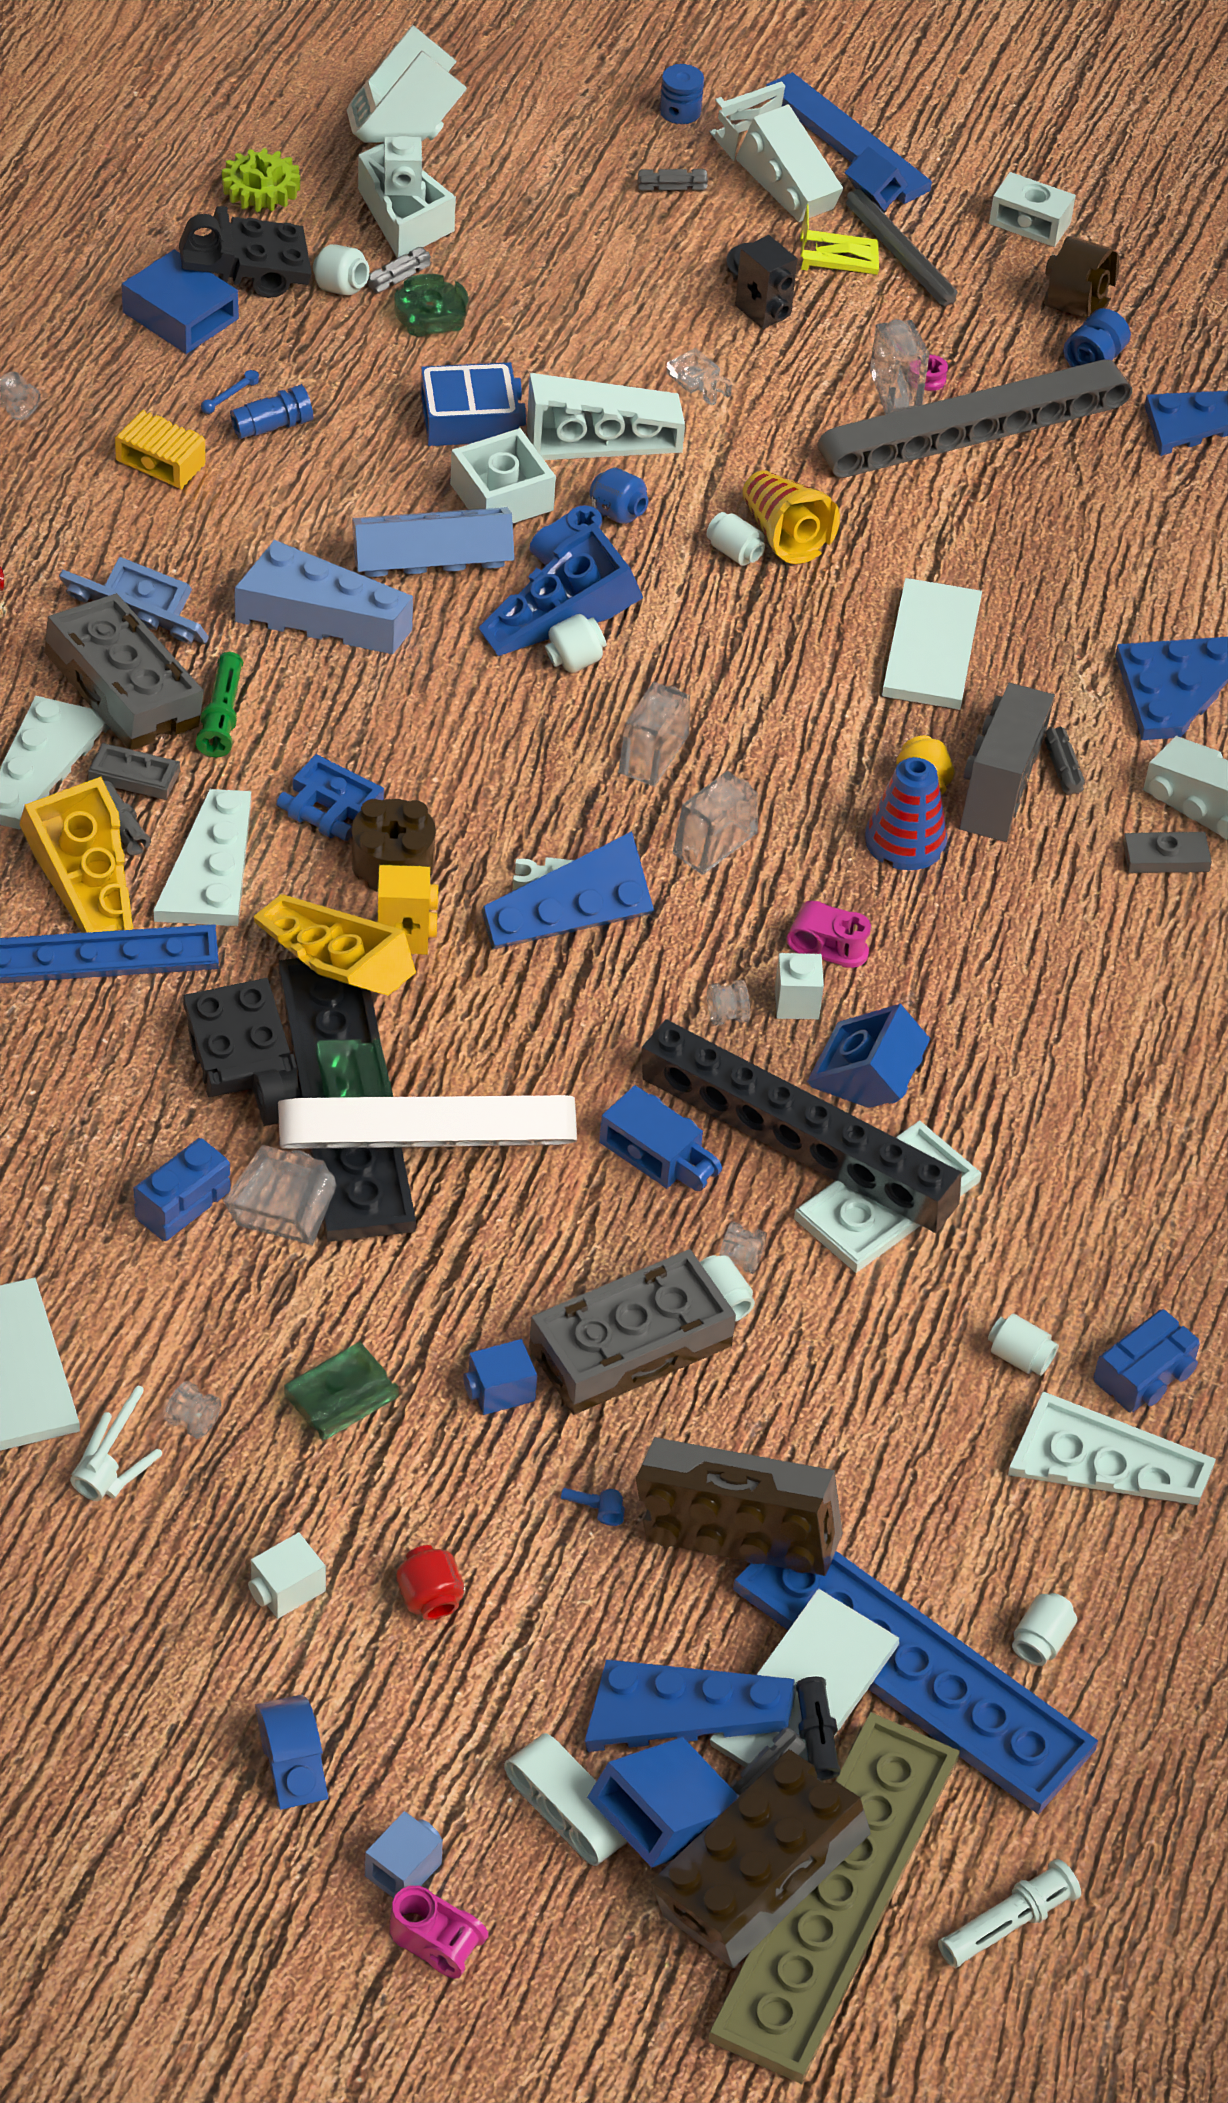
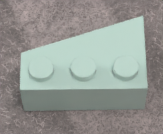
(789, 164)
(405, 220)

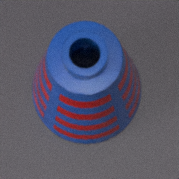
(909, 818)

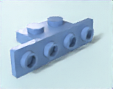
(148, 593)

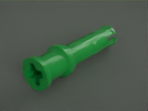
(219, 716)

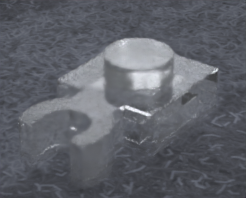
(698, 372)

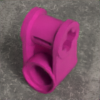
(830, 932)
(443, 1936)

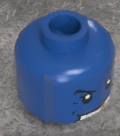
(619, 495)

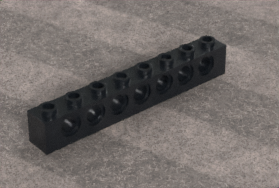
(801, 1126)

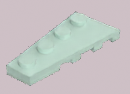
(43, 753)
(211, 865)
(1101, 1453)

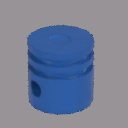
(683, 90)

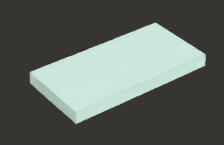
(932, 643)
(863, 1229)
(32, 1379)
(825, 1643)

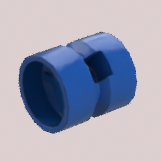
(1098, 338)

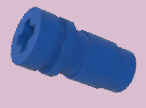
(272, 412)

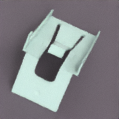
(735, 110)

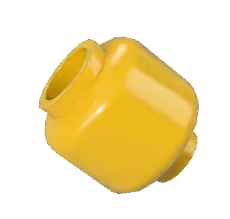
(932, 751)

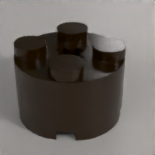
(1080, 277)
(391, 834)

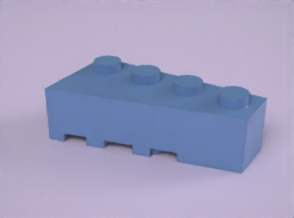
(323, 599)

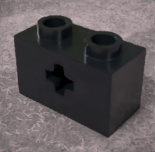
(766, 281)

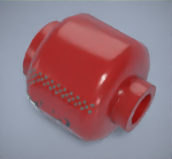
(430, 1582)

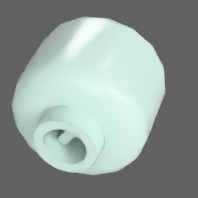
(341, 269)
(575, 643)

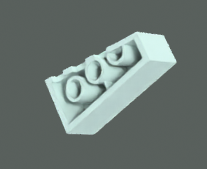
(601, 419)
(1192, 782)

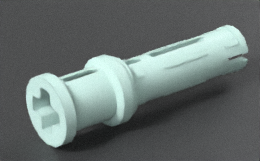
(1027, 1903)

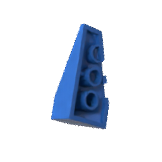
(580, 579)

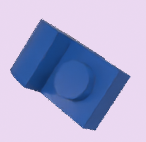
(293, 1750)

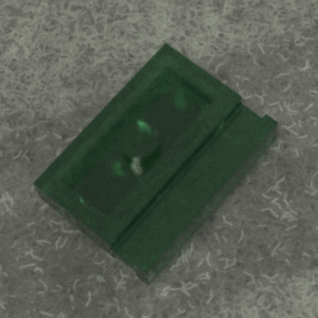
(353, 1069)
(341, 1391)

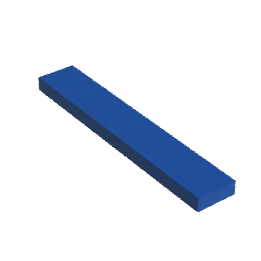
(845, 133)
(108, 953)

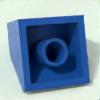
(871, 1057)

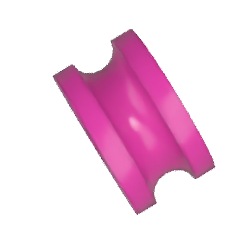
(936, 373)

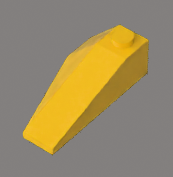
(82, 854)
(340, 943)

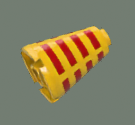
(791, 515)

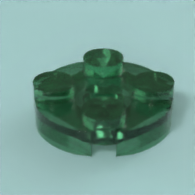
(445, 314)

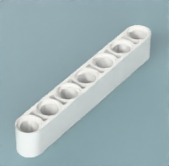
(426, 1121)

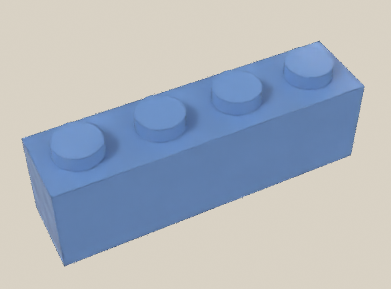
(433, 540)

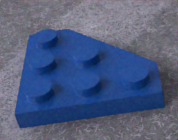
(1172, 682)

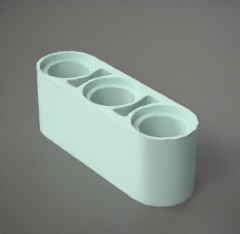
(559, 1792)

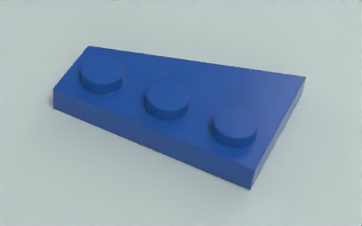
(1186, 418)

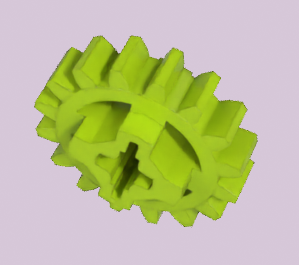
(261, 180)

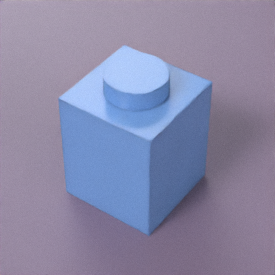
(404, 1855)

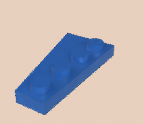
(578, 896)
(668, 1702)

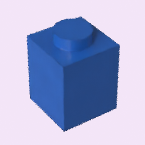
(876, 177)
(501, 1377)

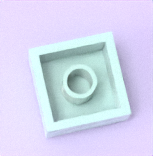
(503, 474)

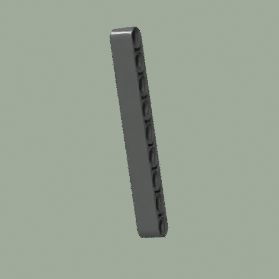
(974, 418)

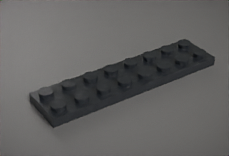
(371, 1182)

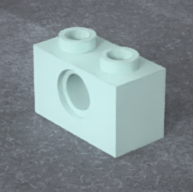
(1032, 209)

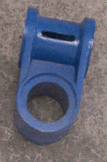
(551, 536)

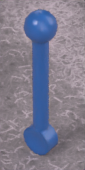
(251, 377)

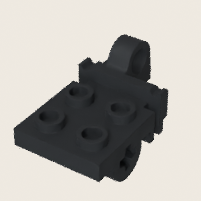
(247, 247)
(242, 1044)

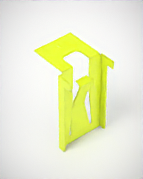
(826, 257)

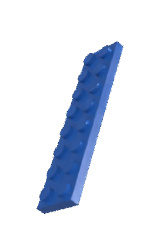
(941, 1683)

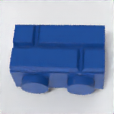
(182, 1189)
(1147, 1361)

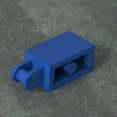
(657, 1141)

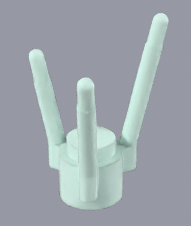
(97, 1469)

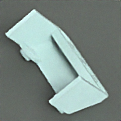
(406, 92)

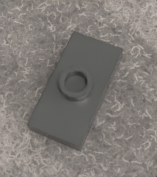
(135, 771)
(1167, 852)

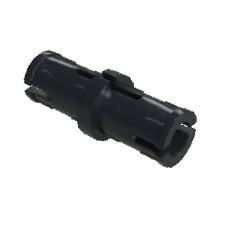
(818, 1727)

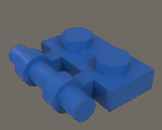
(332, 787)

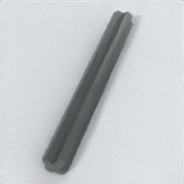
(901, 247)

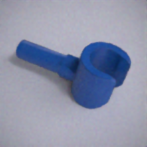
(608, 1503)

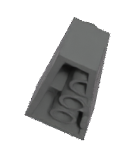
(1004, 760)

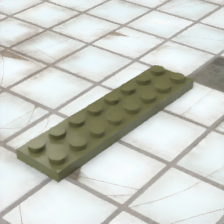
(809, 1959)

